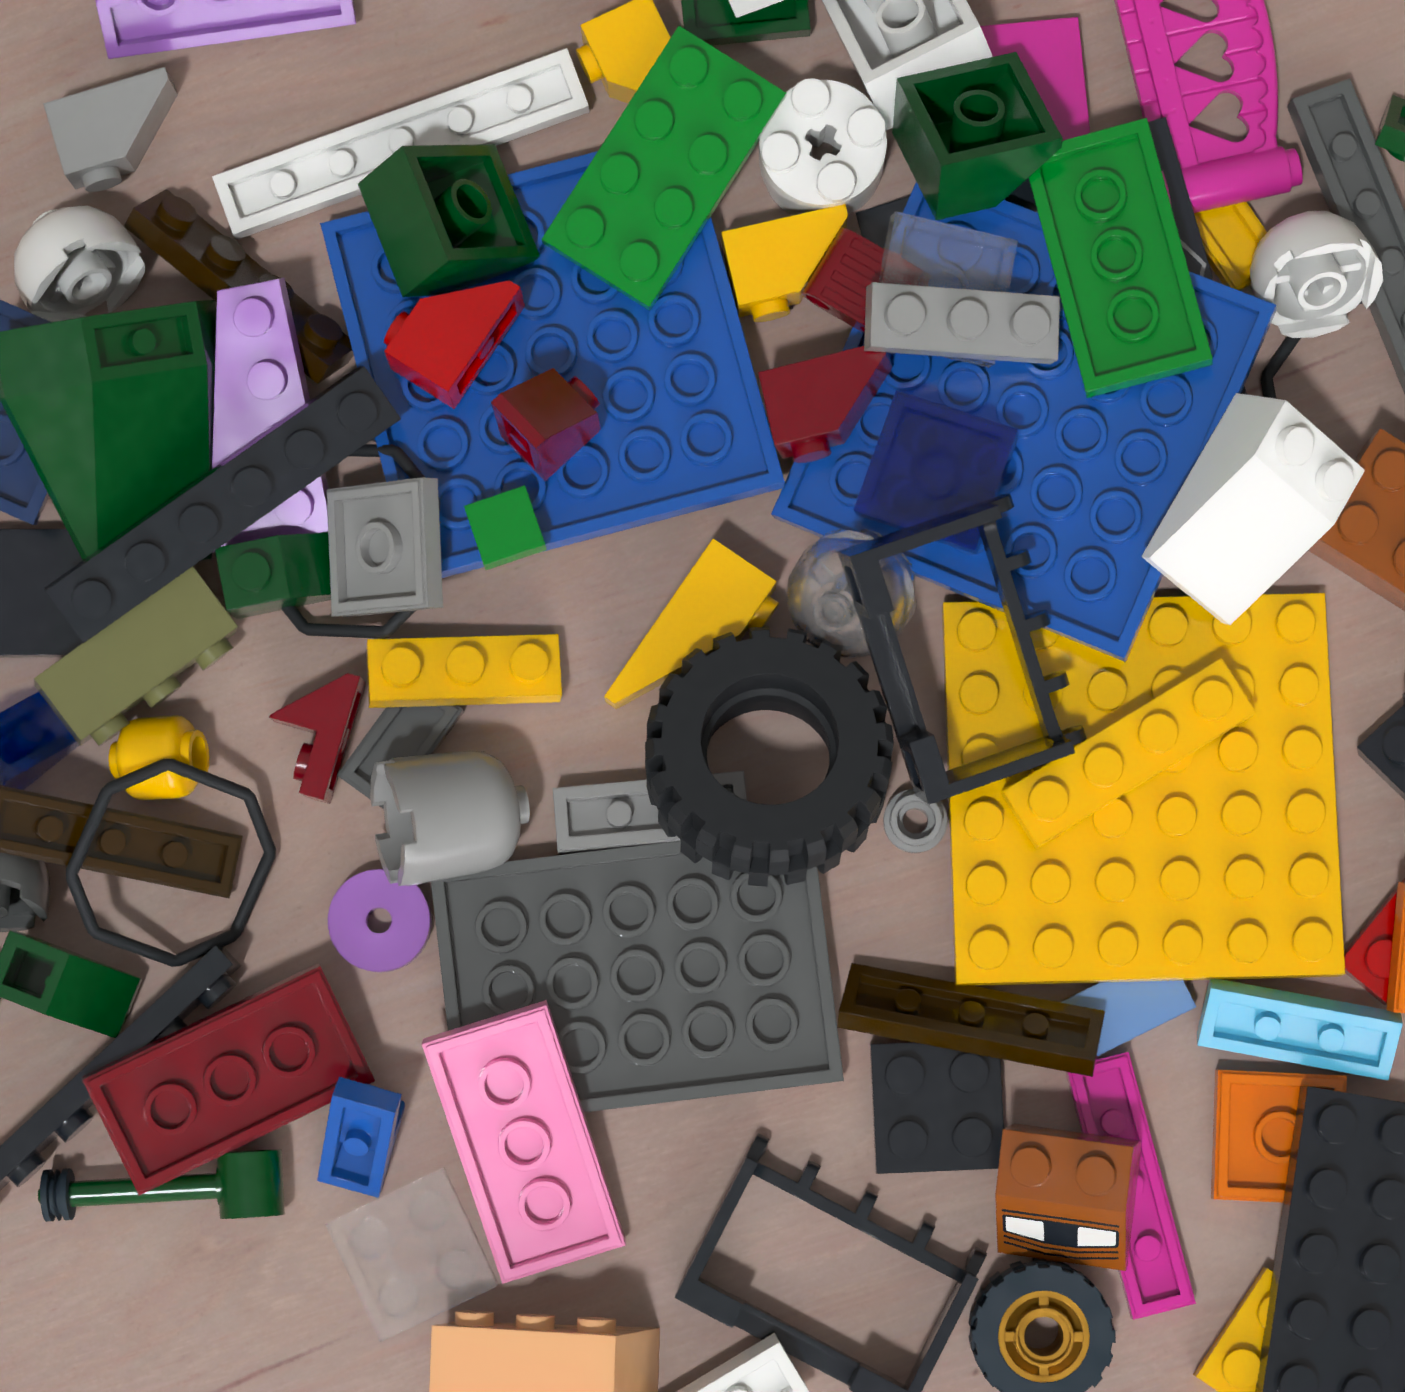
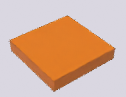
(1256, 1131)

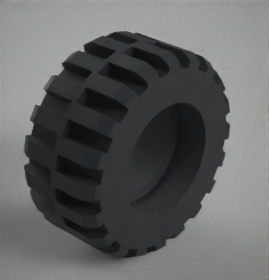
(775, 677)

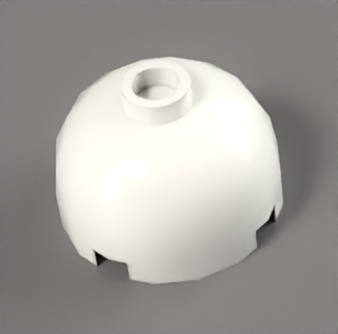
(75, 263)
(1315, 272)

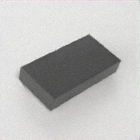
(398, 734)

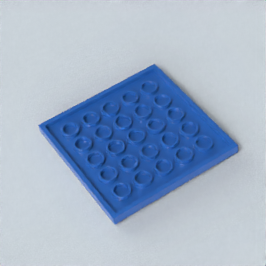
(670, 383)
(1085, 470)

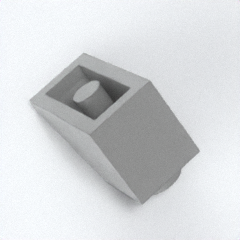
(109, 127)

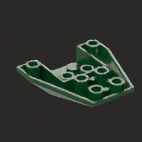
(113, 411)

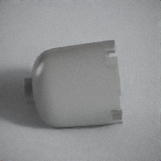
(446, 815)

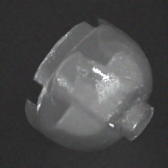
(822, 600)

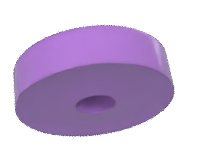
(350, 925)

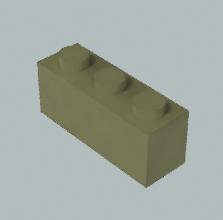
(137, 658)

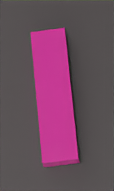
(1156, 1266)

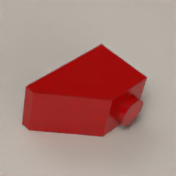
(452, 337)

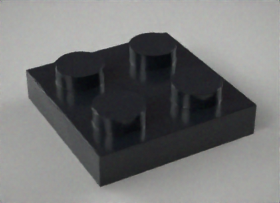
(935, 1109)

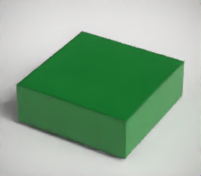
(505, 527)

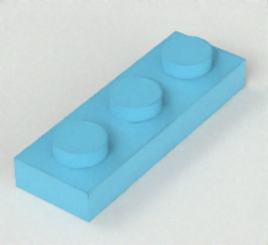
(1299, 1028)

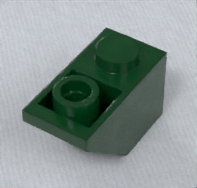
(65, 984)

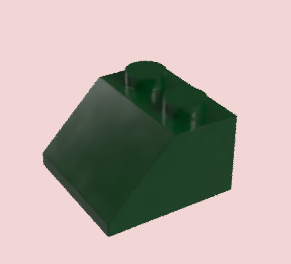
(972, 132)
(447, 217)

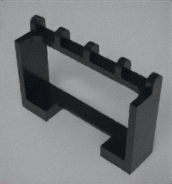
(873, 606)
(739, 1313)

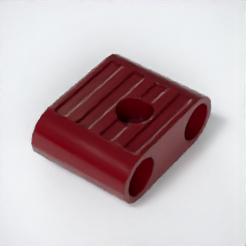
(843, 276)

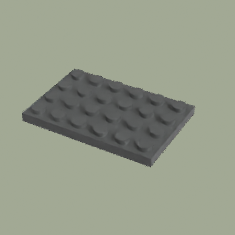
(649, 971)

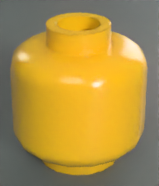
(156, 739)

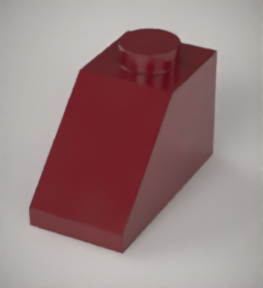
(821, 400)
(547, 420)

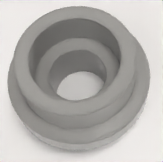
(908, 841)

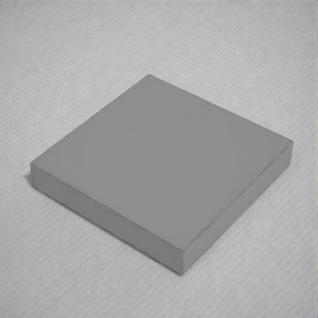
(384, 547)

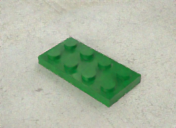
(664, 168)
(1119, 260)

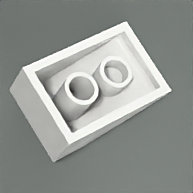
(904, 39)
(1251, 505)

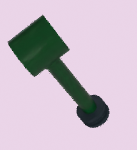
(244, 1185)

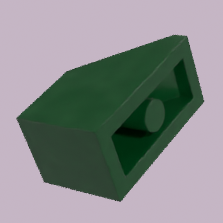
(274, 573)

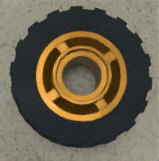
(1032, 1292)

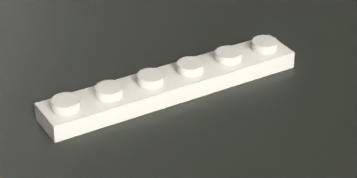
(334, 164)

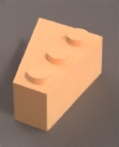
(542, 1355)

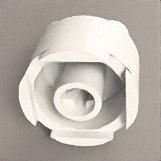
(816, 114)

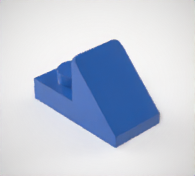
(360, 1136)

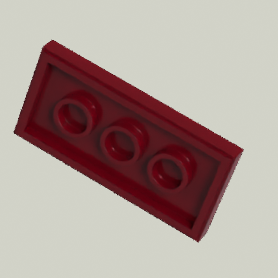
(227, 1078)

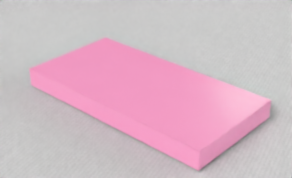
(524, 1141)

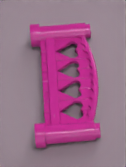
(1213, 168)

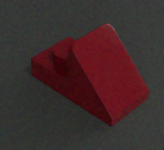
(331, 716)

